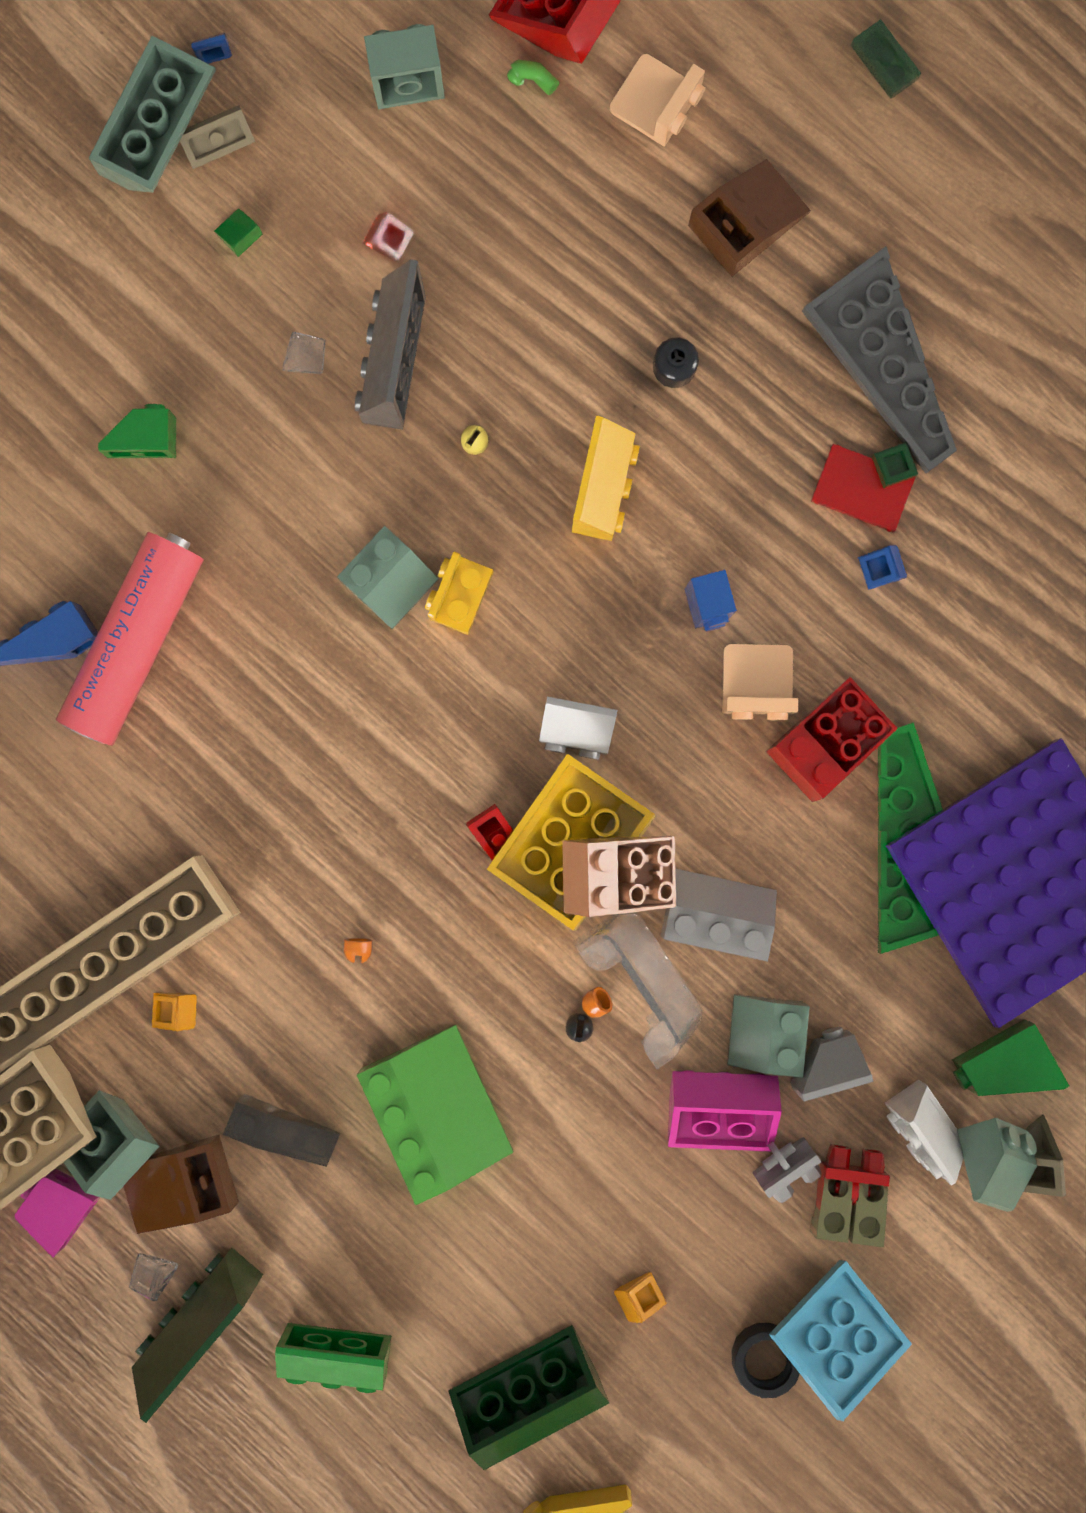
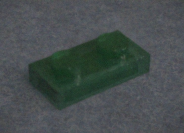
(885, 59)

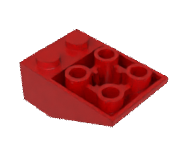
(831, 740)

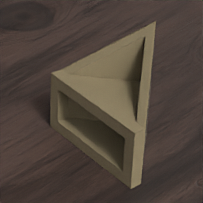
(1049, 1173)

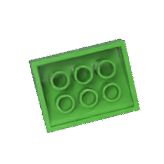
(434, 1113)

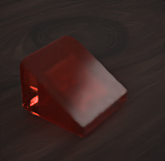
(388, 236)

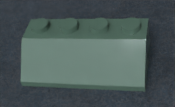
(150, 116)

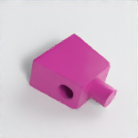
(54, 1210)

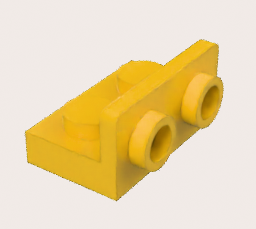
(459, 593)

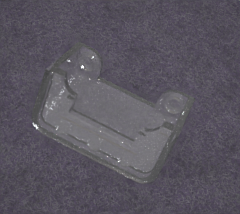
(674, 1007)

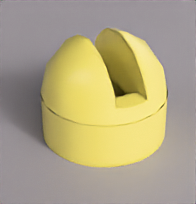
(480, 443)

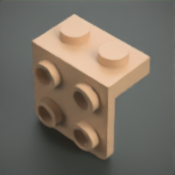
(657, 98)
(758, 681)

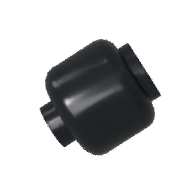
(675, 362)

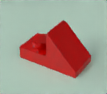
(490, 830)

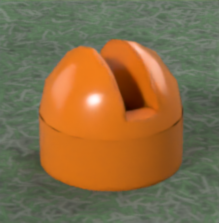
(357, 947)
(597, 1002)

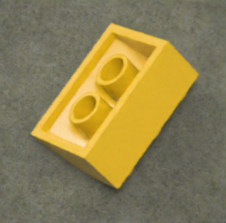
(605, 480)

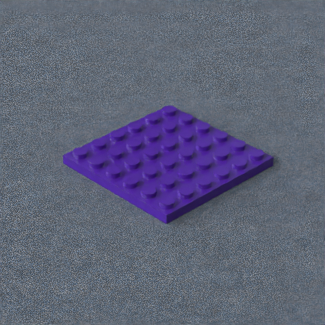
(1008, 881)

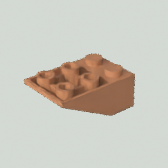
(618, 875)

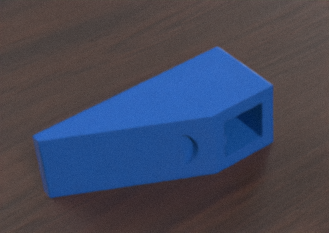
(56, 637)

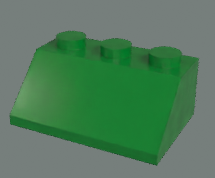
(333, 1357)

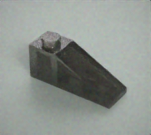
(280, 1131)

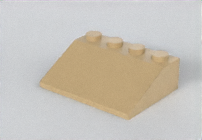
(38, 1121)

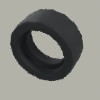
(761, 1388)

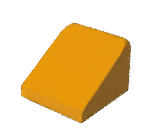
(174, 1011)
(640, 1298)

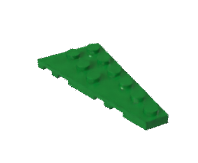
(904, 801)

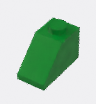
(142, 435)

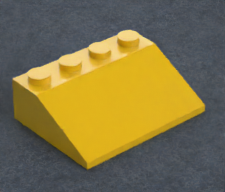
(569, 807)

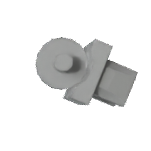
(785, 1167)

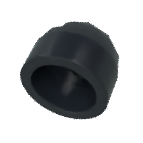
(571, 1026)

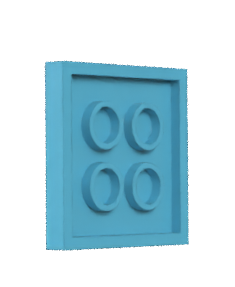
(840, 1340)

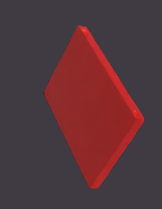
(854, 488)

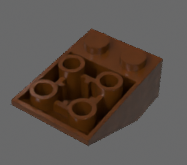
(747, 216)
(181, 1187)

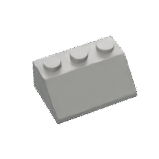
(721, 915)

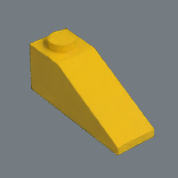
(602, 1500)

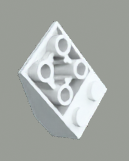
(929, 1130)

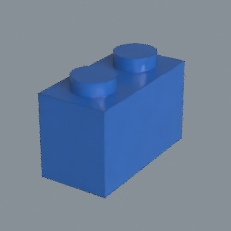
(710, 600)

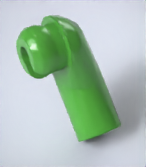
(533, 71)

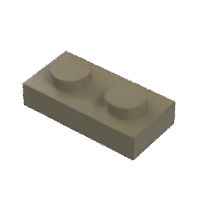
(216, 137)

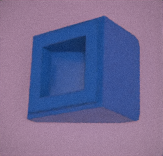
(212, 48)
(882, 567)

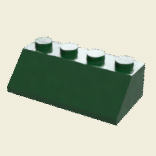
(527, 1398)

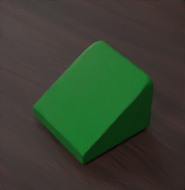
(238, 232)

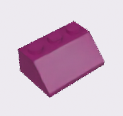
(723, 1110)

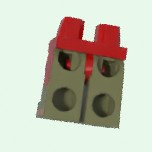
(851, 1198)

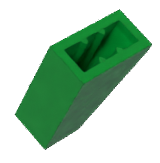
(1010, 1064)

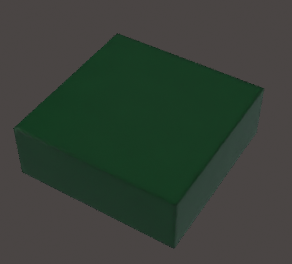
(894, 465)

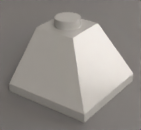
(832, 1066)

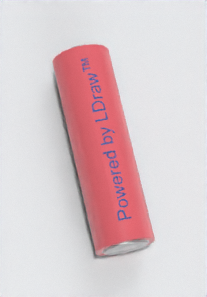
(130, 638)

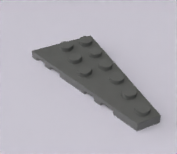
(878, 346)

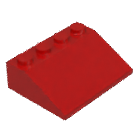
(556, 26)

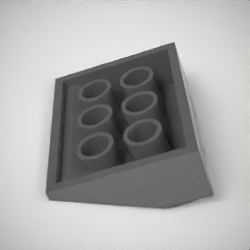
(392, 348)

